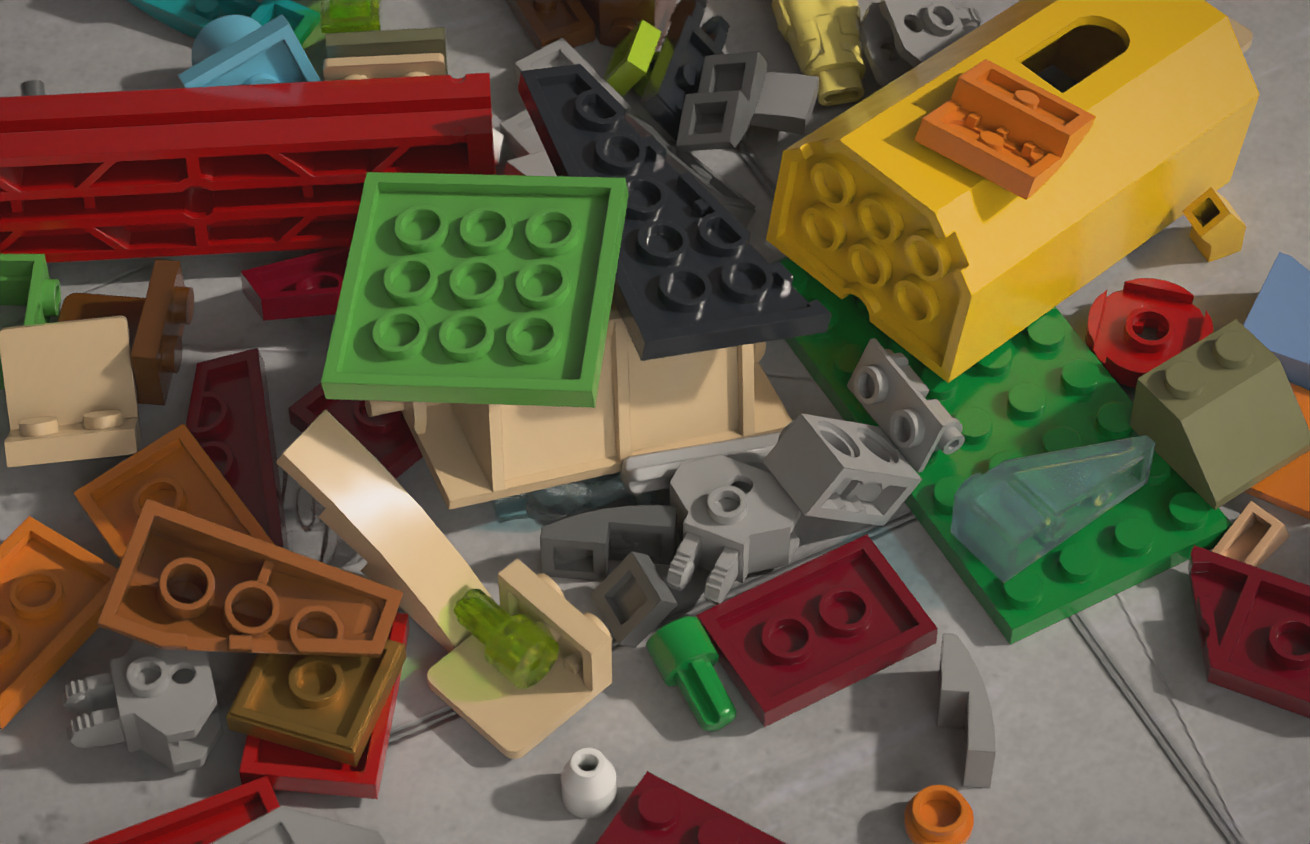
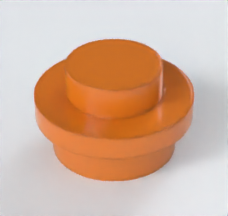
(938, 816)

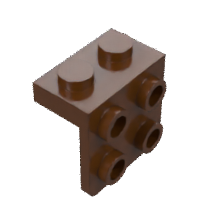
(153, 326)

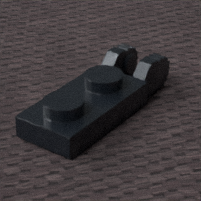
(682, 62)

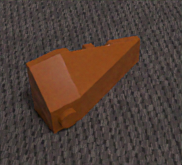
(229, 592)

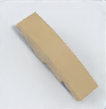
(383, 526)

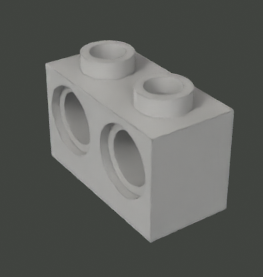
(841, 470)

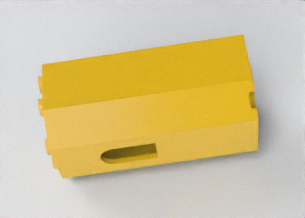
(962, 261)

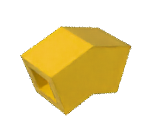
(1215, 226)

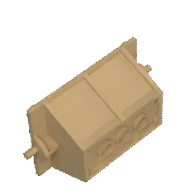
(639, 409)

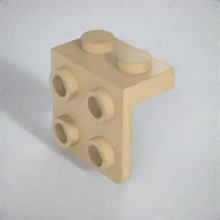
(522, 718)

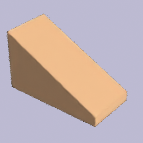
(1252, 536)

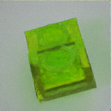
(350, 16)

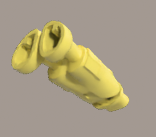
(825, 44)

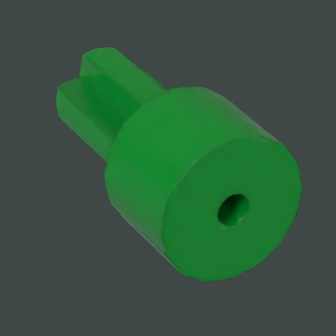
(687, 661)

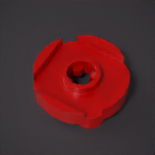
(1142, 304)

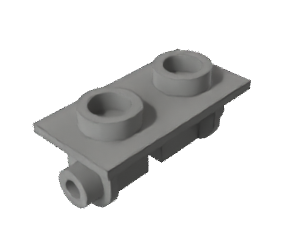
(898, 405)

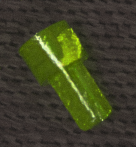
(512, 643)

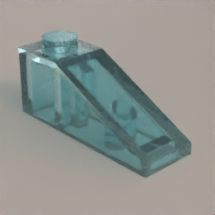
(1044, 499)

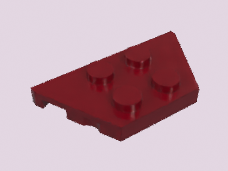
(1252, 630)

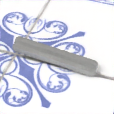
(655, 469)

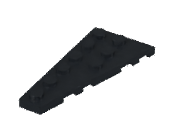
(683, 260)

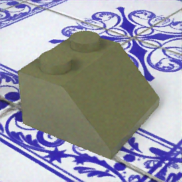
(1221, 414)

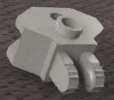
(911, 32)
(728, 528)
(153, 703)

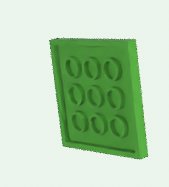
(477, 290)

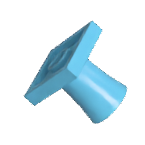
(246, 53)

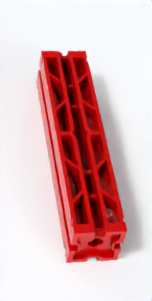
(224, 163)

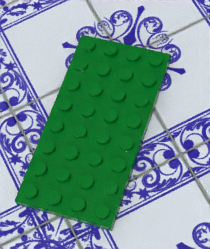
(1021, 401)

